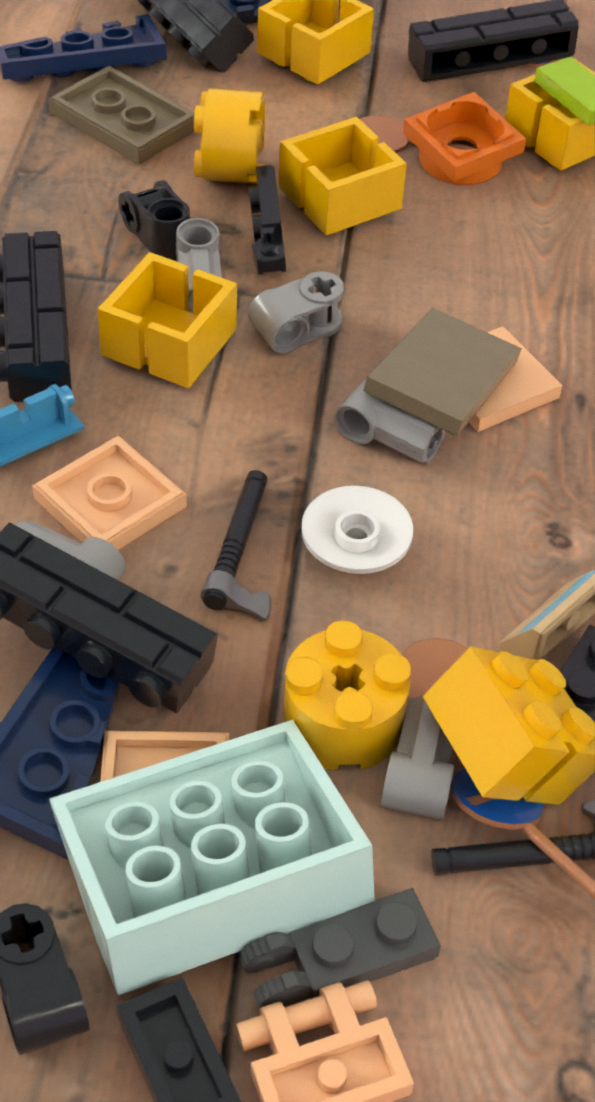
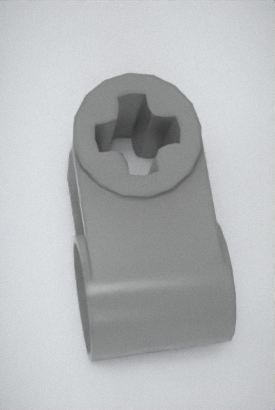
(296, 315)

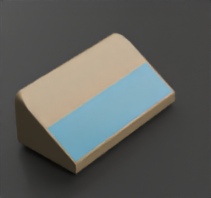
(553, 620)

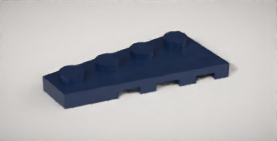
(80, 50)
(51, 745)

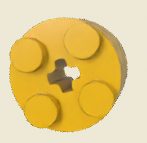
(231, 135)
(347, 695)

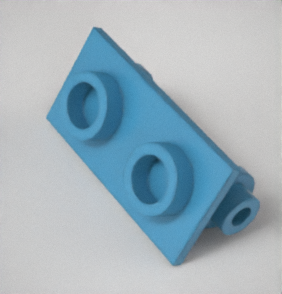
(39, 424)

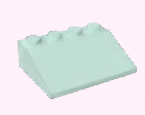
(212, 854)

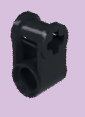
(154, 217)
(37, 985)

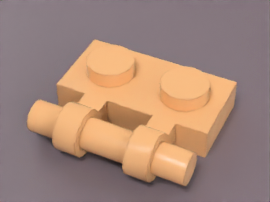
(344, 1067)

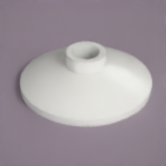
(357, 529)

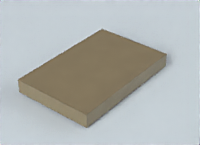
(123, 114)
(442, 371)

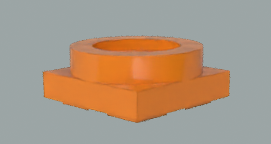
(468, 120)

